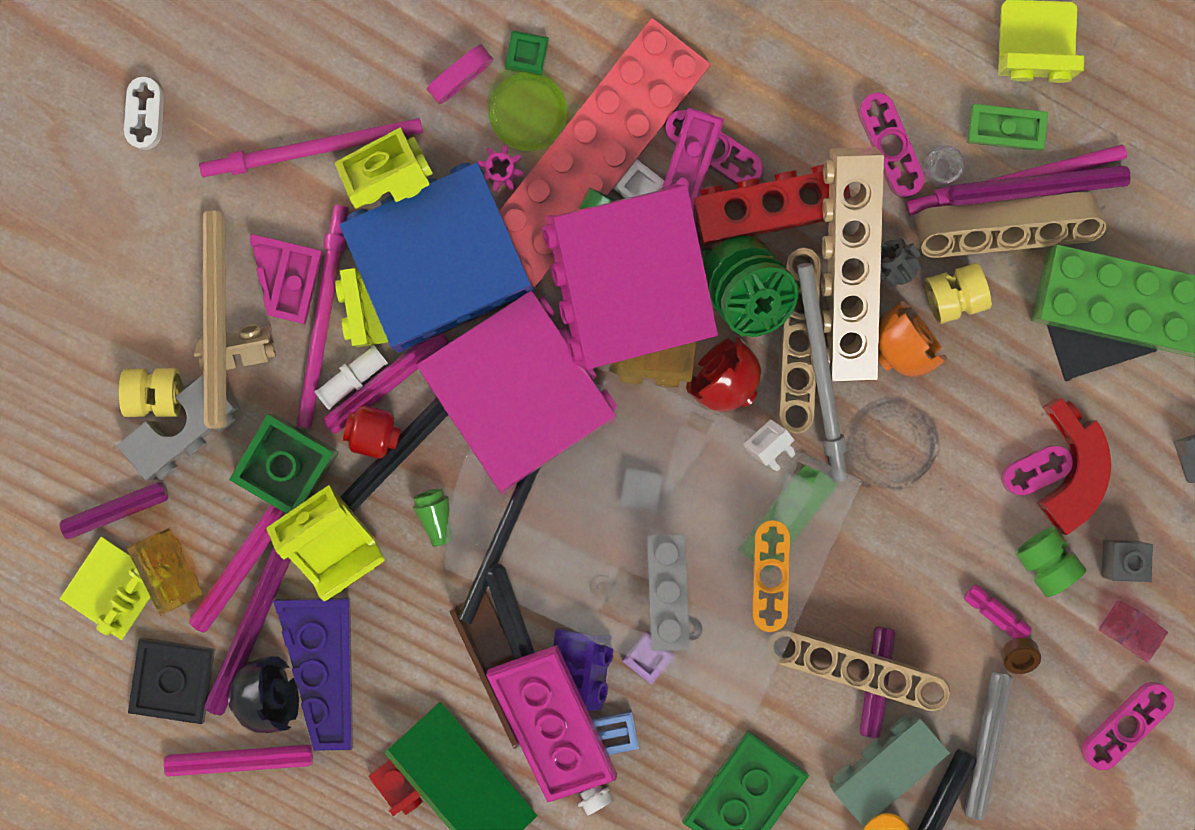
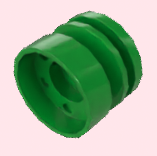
(749, 286)

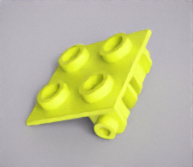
(108, 590)

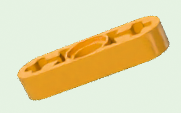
(780, 548)

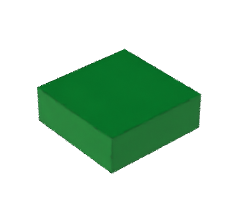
(526, 53)

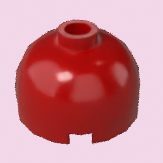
(728, 377)

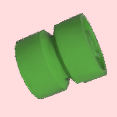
(1050, 561)

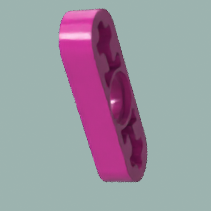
(898, 130)
(715, 164)
(1144, 726)

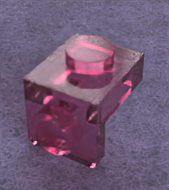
(1133, 630)

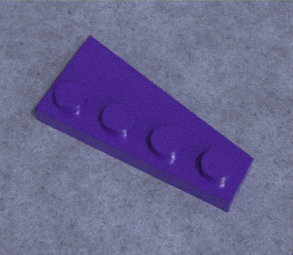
(321, 660)

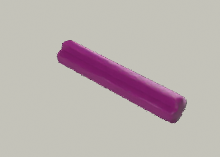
(113, 510)
(875, 704)

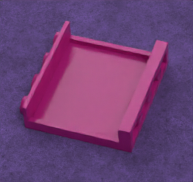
(630, 277)
(517, 391)

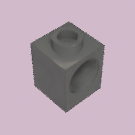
(1127, 561)

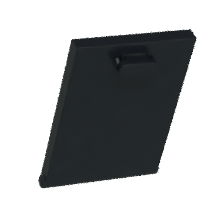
(1084, 353)

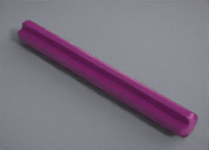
(1039, 185)
(247, 631)

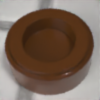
(1021, 655)

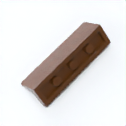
(487, 648)

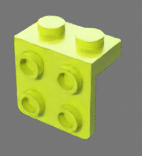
(1039, 41)
(362, 322)

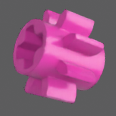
(504, 159)

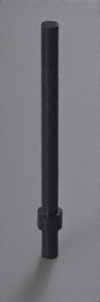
(497, 546)

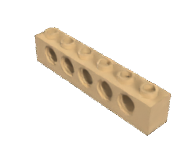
(847, 166)

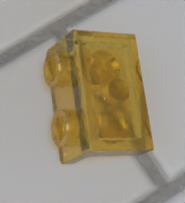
(165, 571)

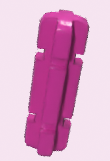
(997, 612)

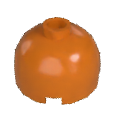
(907, 343)

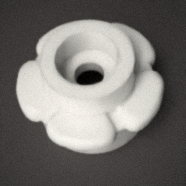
(595, 799)

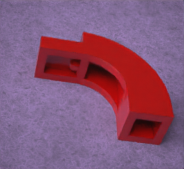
(1091, 469)

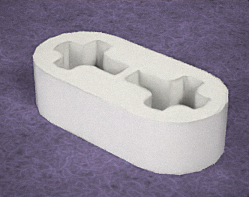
(135, 112)

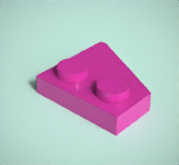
(286, 276)

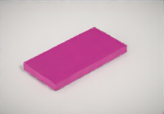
(552, 724)

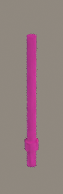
(239, 162)
(1077, 163)
(334, 245)

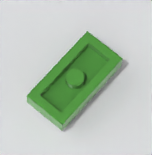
(1007, 127)

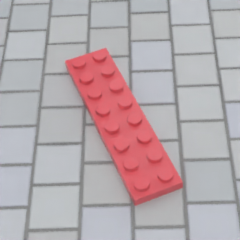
(602, 138)

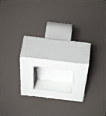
(769, 443)

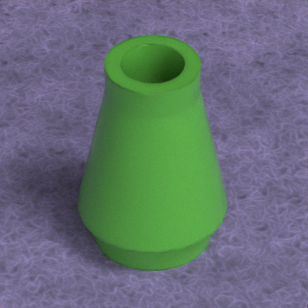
(433, 512)

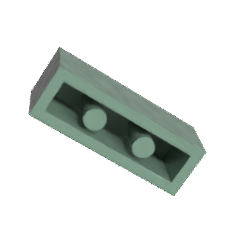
(888, 768)

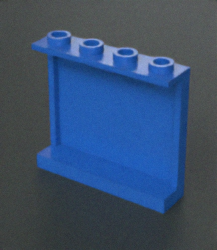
(436, 257)

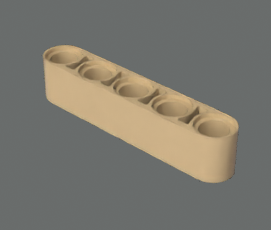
(1009, 225)
(792, 359)
(878, 668)

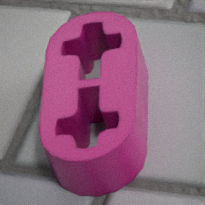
(460, 74)
(1041, 478)

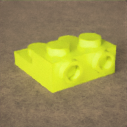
(382, 167)

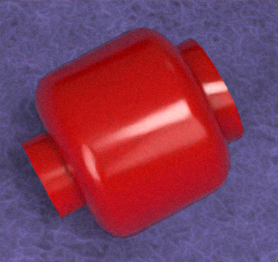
(371, 432)

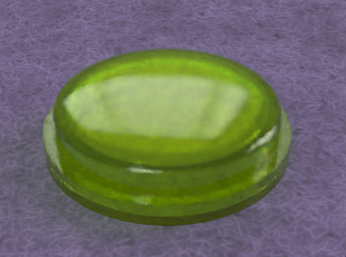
(527, 111)

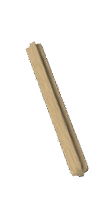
(214, 320)

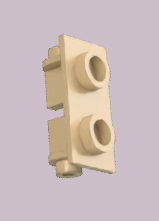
(249, 342)

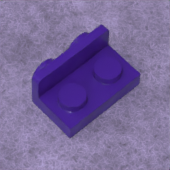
(586, 664)

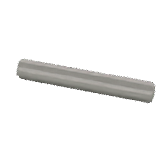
(988, 745)

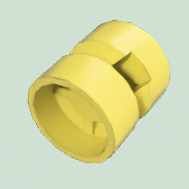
(958, 293)
(137, 392)

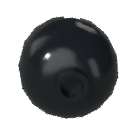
(263, 696)

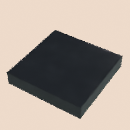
(171, 680)

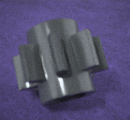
(899, 262)

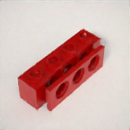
(717, 227)

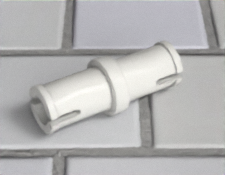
(351, 377)

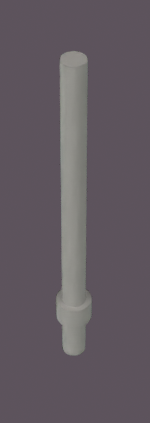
(833, 442)

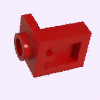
(395, 788)

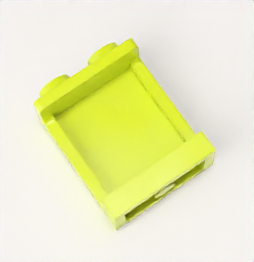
(326, 542)

